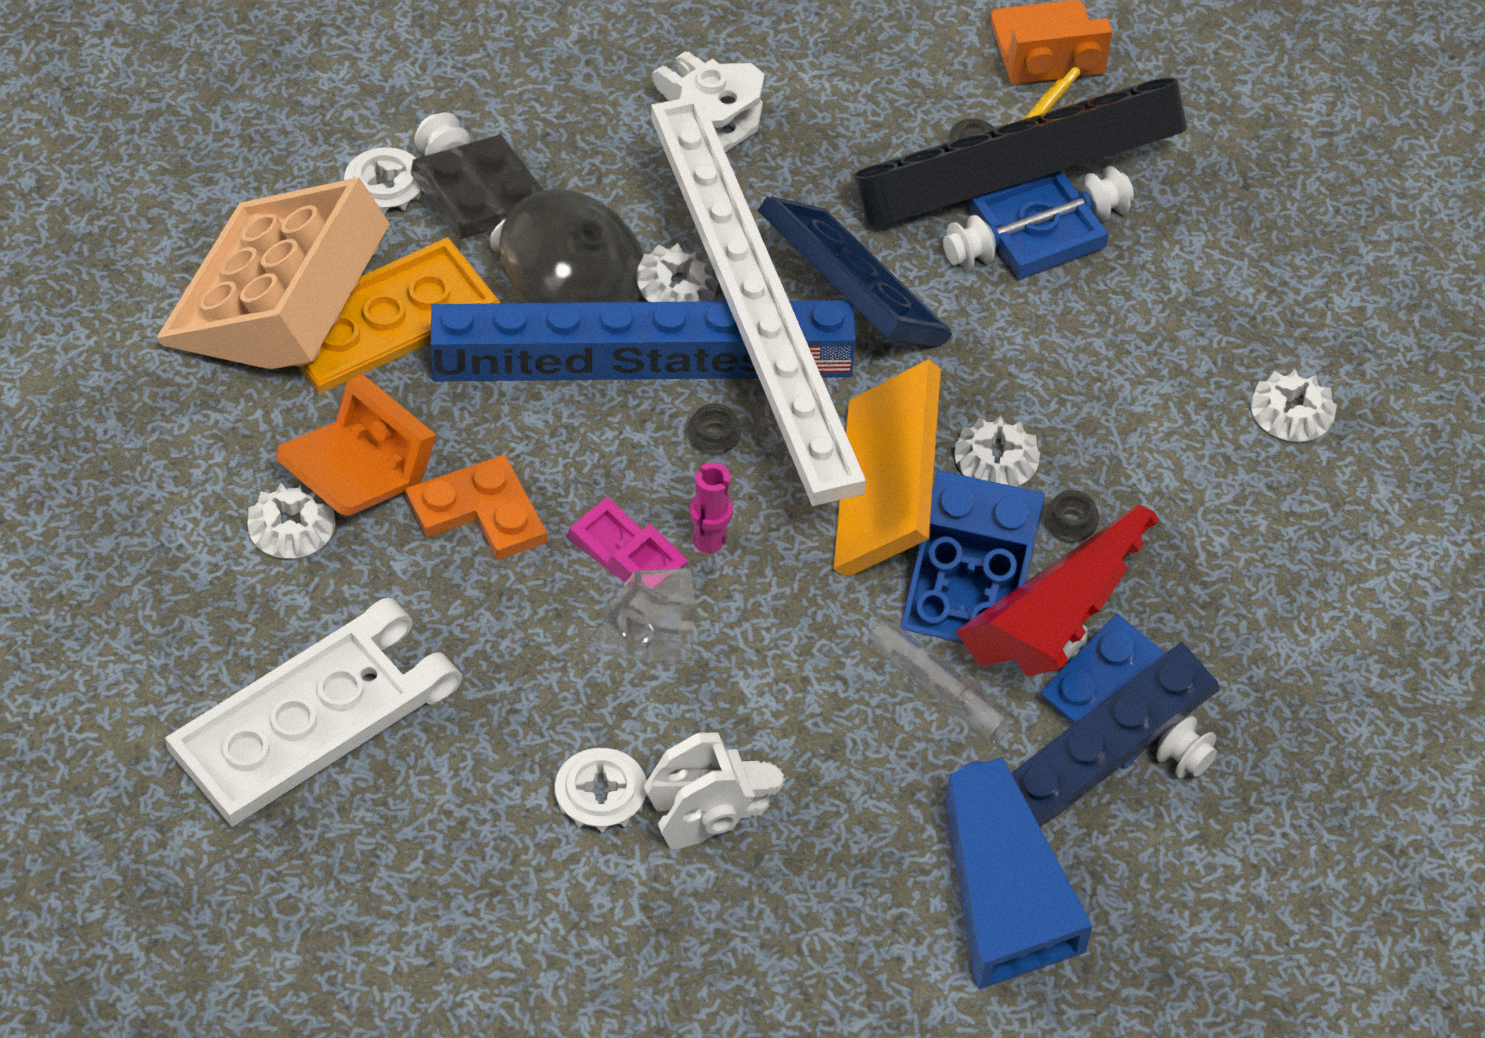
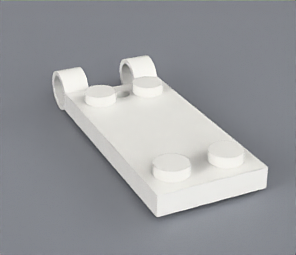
(307, 713)

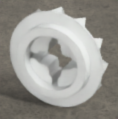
(392, 165)
(658, 268)
(1300, 423)
(975, 456)
(290, 539)
(618, 772)

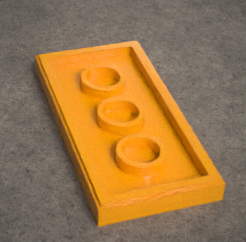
(392, 312)
(894, 444)

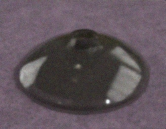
(569, 250)

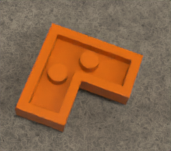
(483, 494)

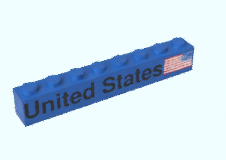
(619, 340)

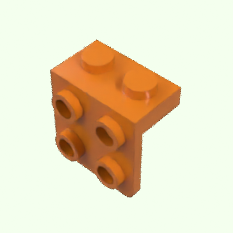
(1050, 40)
(363, 455)

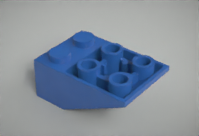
(974, 552)

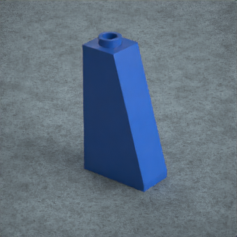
(1009, 880)

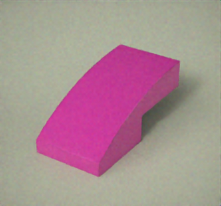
(621, 544)

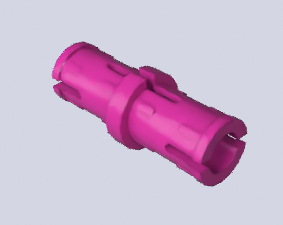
(711, 507)

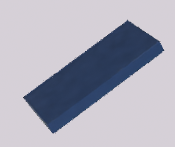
(855, 272)

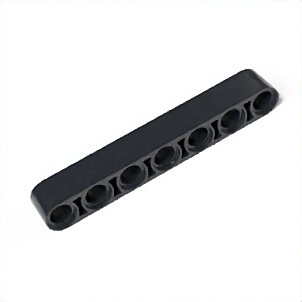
(1020, 151)

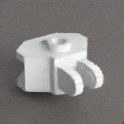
(727, 90)
(709, 791)

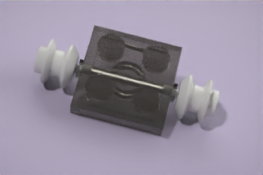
(467, 181)

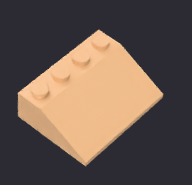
(278, 276)

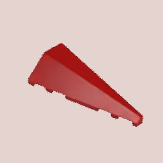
(1053, 605)

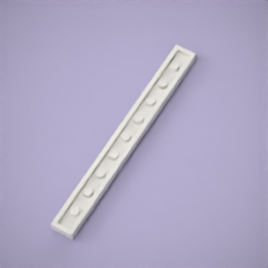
(758, 302)

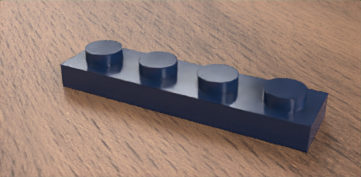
(1114, 732)

